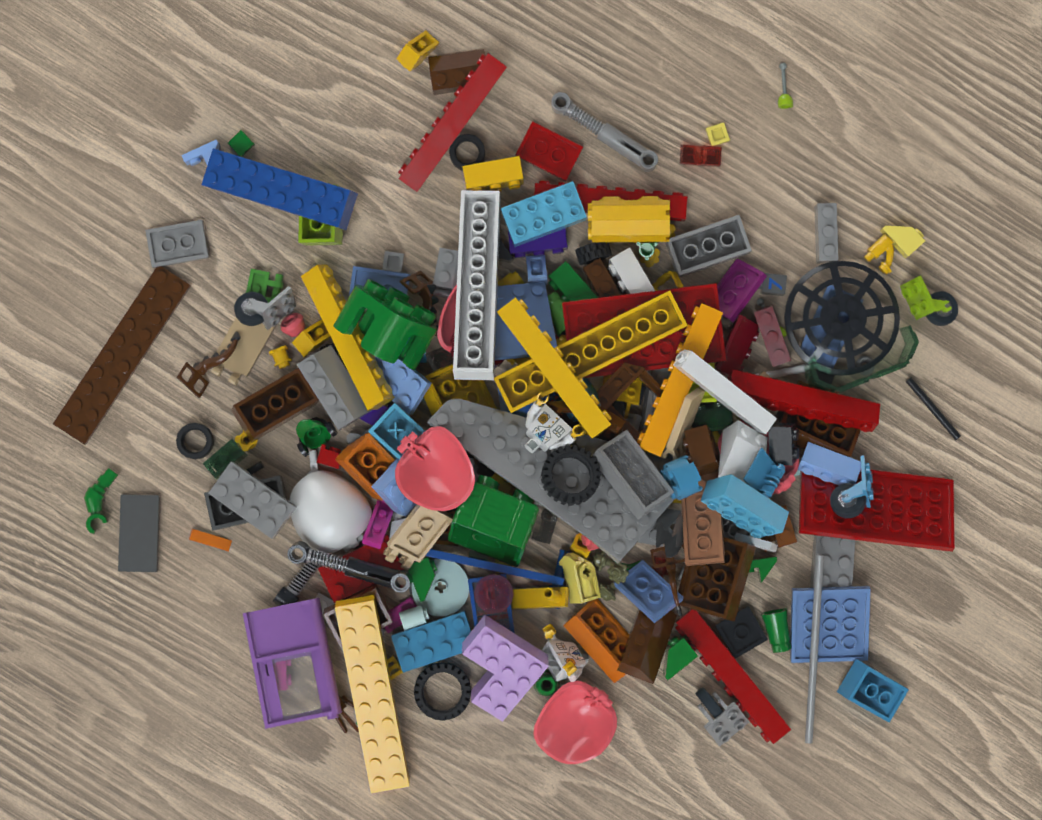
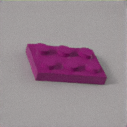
(738, 288)

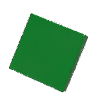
(241, 143)

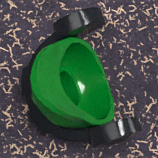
(313, 434)

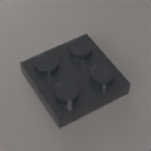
(742, 634)

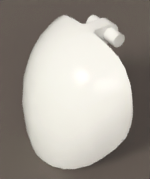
(329, 512)

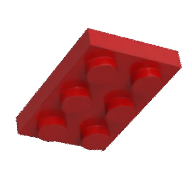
(549, 151)

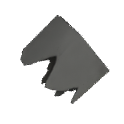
(671, 539)

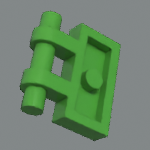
(260, 281)

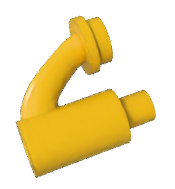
(883, 244)

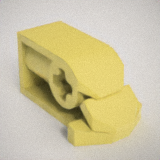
(580, 578)

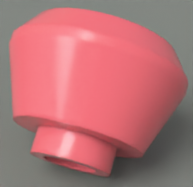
(293, 324)

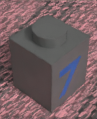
(774, 285)

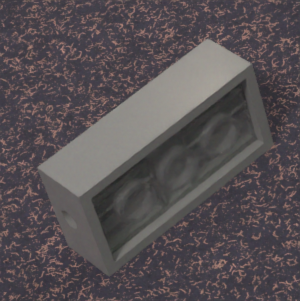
(632, 474)

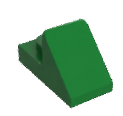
(763, 566)

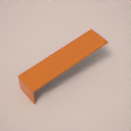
(210, 540)

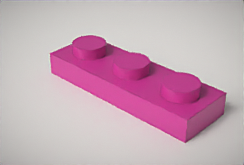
(378, 525)

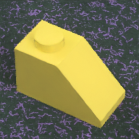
(904, 239)

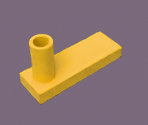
(540, 598)

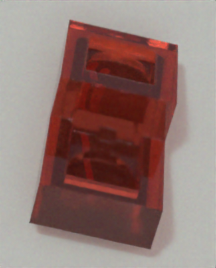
(700, 155)

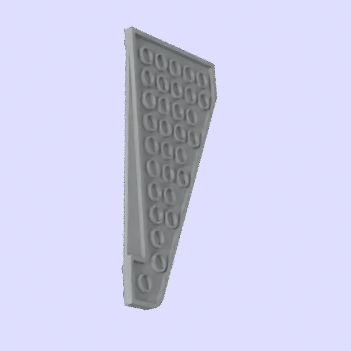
(500, 442)

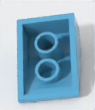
(872, 690)

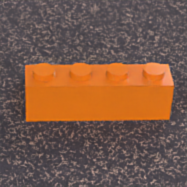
(599, 636)

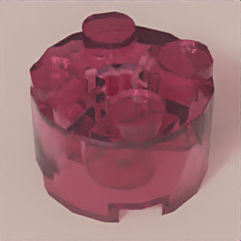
(485, 601)

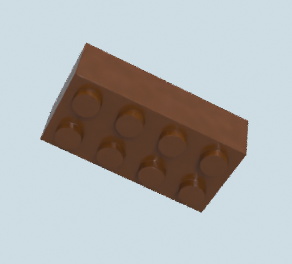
(274, 405)

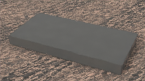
(139, 533)

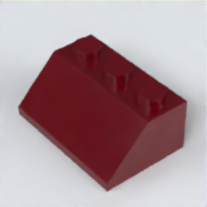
(738, 345)

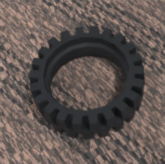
(582, 456)
(428, 710)

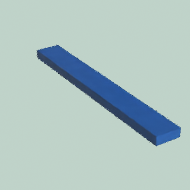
(495, 567)

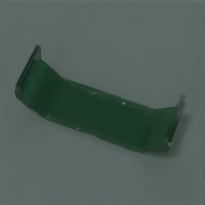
(911, 343)

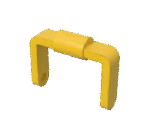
(665, 277)

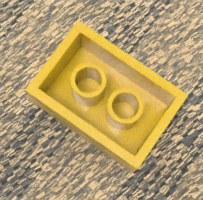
(494, 175)

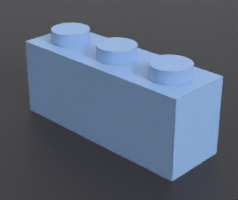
(829, 465)

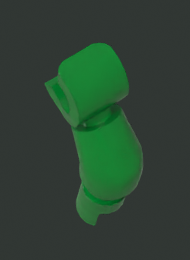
(94, 497)

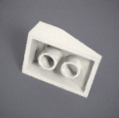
(739, 449)

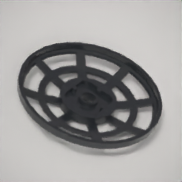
(829, 318)

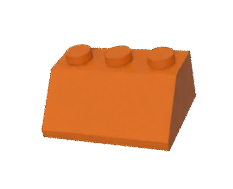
(365, 462)

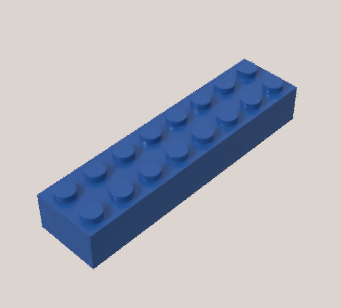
(279, 189)

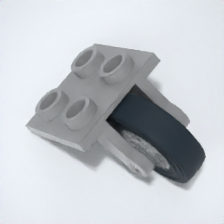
(254, 309)
(726, 722)

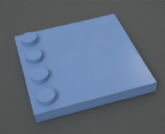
(537, 301)
(842, 624)

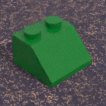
(677, 656)

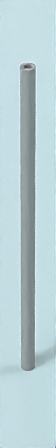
(814, 648)

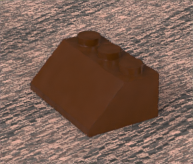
(450, 70)

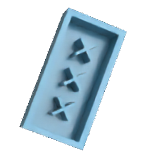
(543, 214)
(393, 428)
(744, 506)

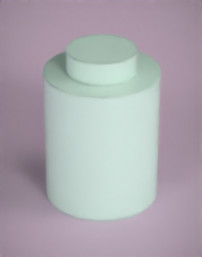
(414, 617)

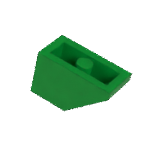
(423, 576)

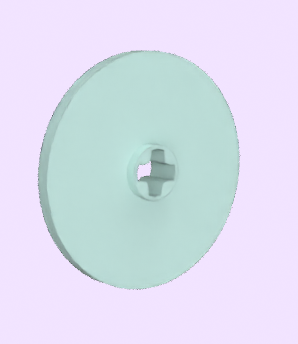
(453, 595)

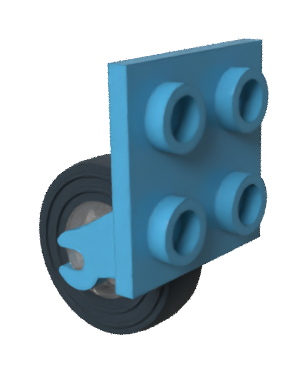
(850, 499)

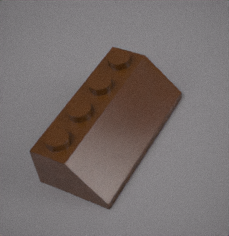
(646, 646)

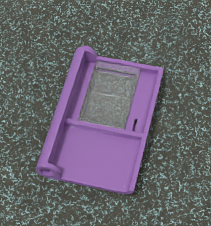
(292, 663)

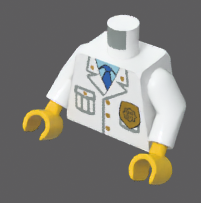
(547, 428)
(563, 657)

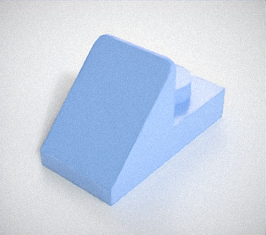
(194, 157)
(536, 269)

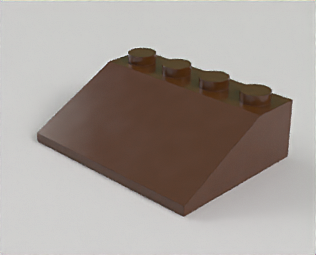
(826, 435)
(718, 586)

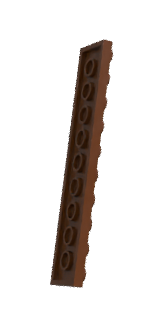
(121, 354)

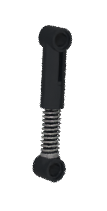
(352, 567)
(290, 593)

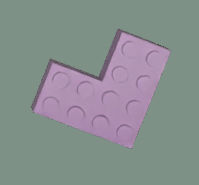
(510, 665)

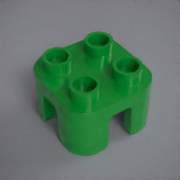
(388, 323)

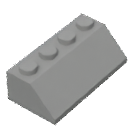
(333, 387)

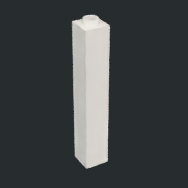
(724, 391)

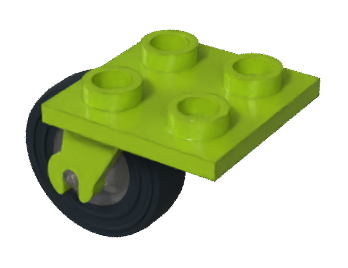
(938, 307)

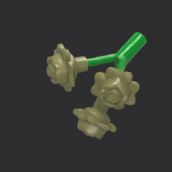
(616, 572)

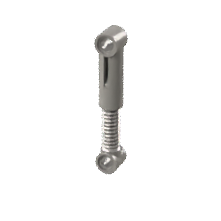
(606, 133)

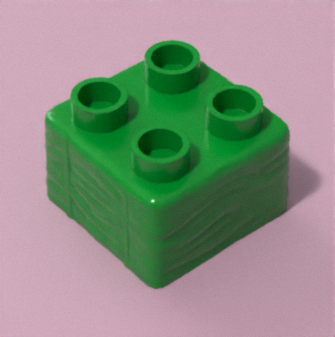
(494, 522)

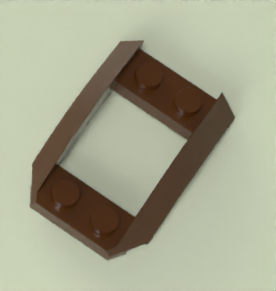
(618, 383)
(611, 432)

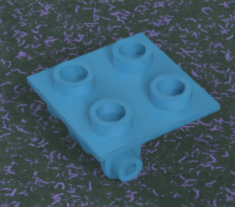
(764, 474)

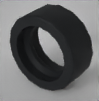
(466, 138)
(180, 441)

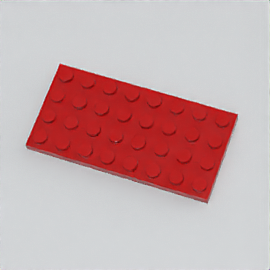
(589, 313)
(903, 513)

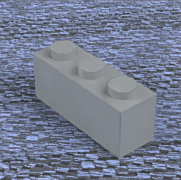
(826, 232)

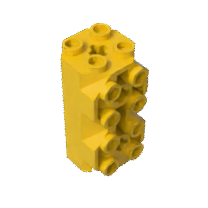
(629, 220)

